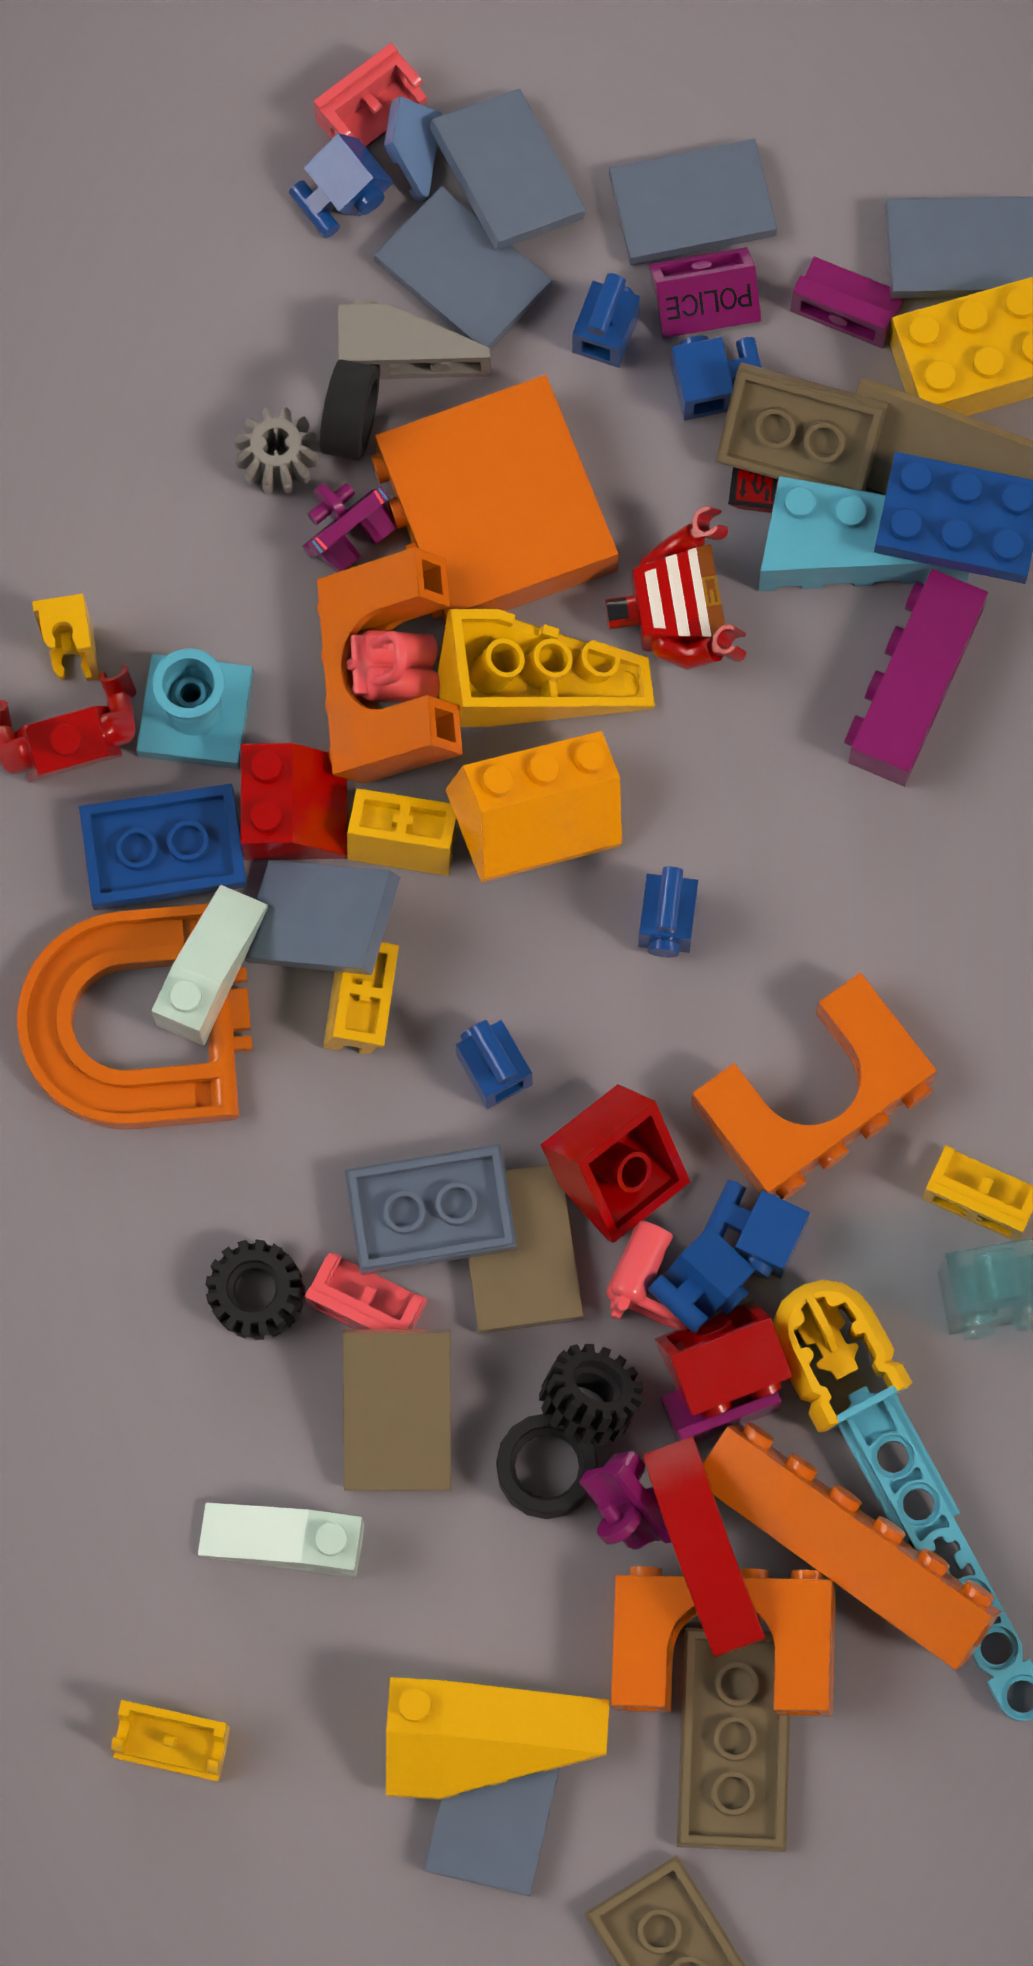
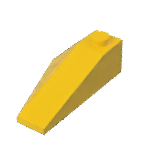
(529, 673)
(475, 1735)

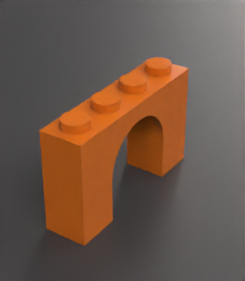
(364, 737)
(780, 1152)
(656, 1608)

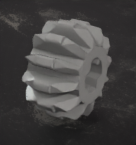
(277, 432)

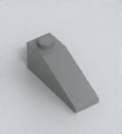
(406, 343)

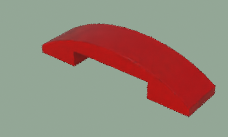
(703, 1547)

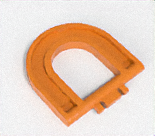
(111, 1095)

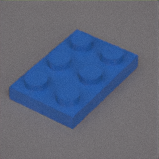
(957, 518)
(162, 846)

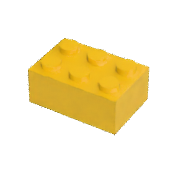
(969, 349)

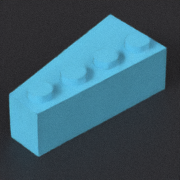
(829, 537)

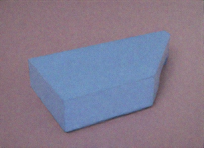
(412, 143)

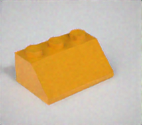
(538, 806)

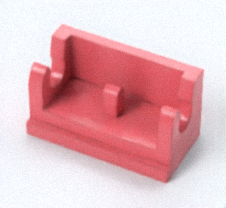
(363, 98)
(362, 1299)

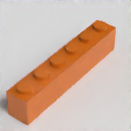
(848, 1545)

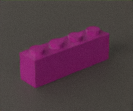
(917, 676)

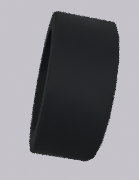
(349, 409)
(512, 1488)

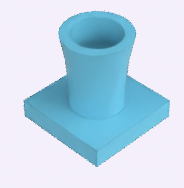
(197, 731)

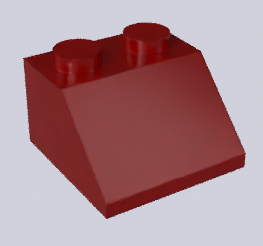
(291, 804)
(616, 1161)
(725, 1360)

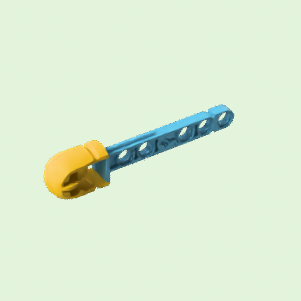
(879, 1420)

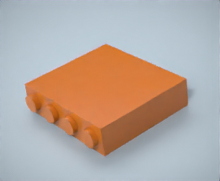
(497, 498)

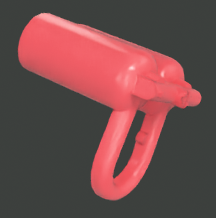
(393, 666)
(636, 1274)

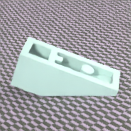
(208, 965)
(283, 1538)

